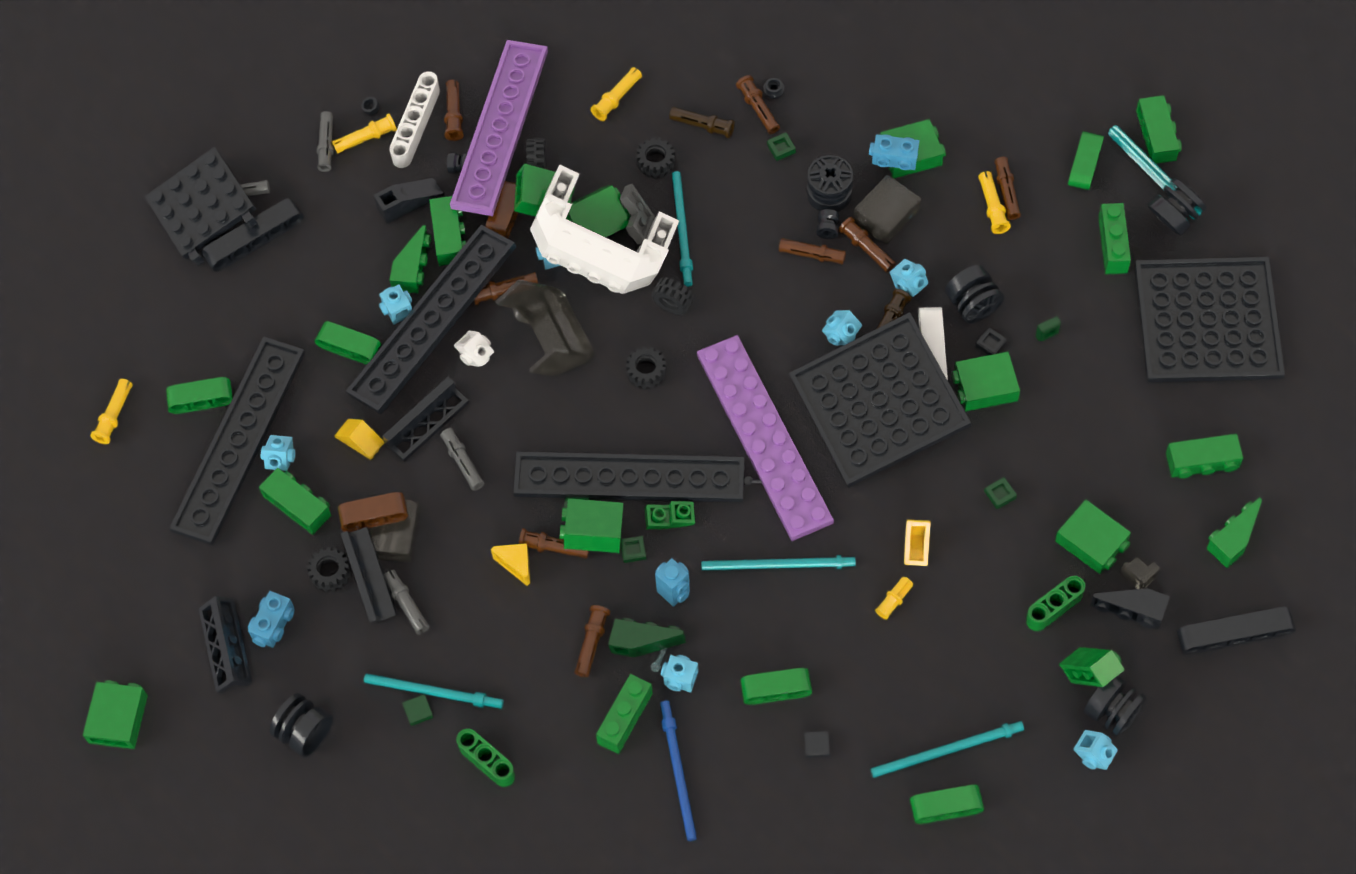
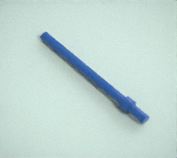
(669, 726)

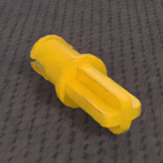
(894, 598)

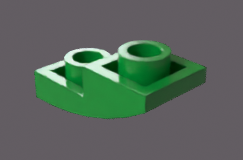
(669, 516)

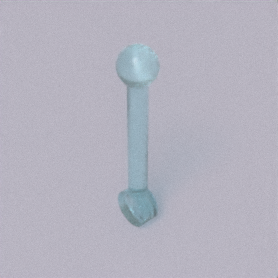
(655, 666)

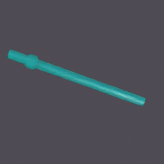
(686, 263)
(478, 699)

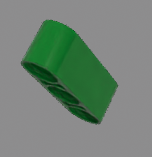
(1085, 160)
(347, 342)
(199, 395)
(1062, 595)
(776, 686)
(490, 767)
(946, 804)

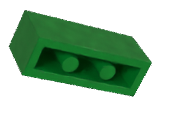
(1158, 129)
(446, 229)
(1114, 238)
(1204, 456)
(295, 500)
(1092, 666)
(624, 714)

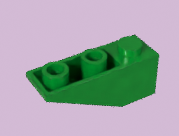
(409, 263)
(1233, 539)

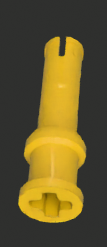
(611, 99)
(374, 130)
(995, 210)
(108, 420)

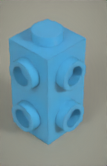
(894, 152)
(672, 581)
(271, 619)

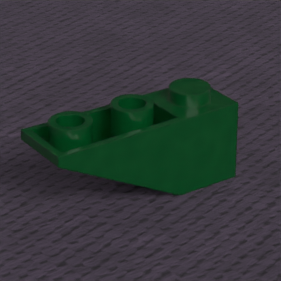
(638, 639)

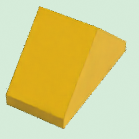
(360, 437)
(917, 542)
(514, 559)

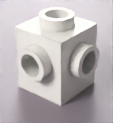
(474, 349)

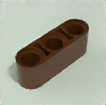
(504, 214)
(372, 511)

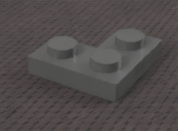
(641, 215)

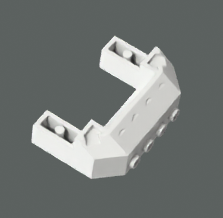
(591, 253)

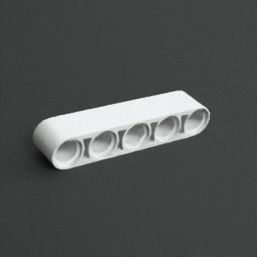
(412, 127)
(933, 332)

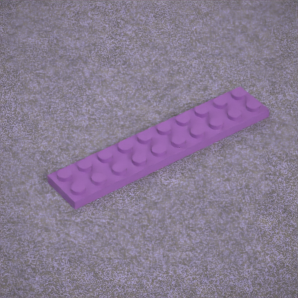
(499, 128)
(765, 438)

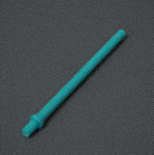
(838, 562)
(1006, 730)

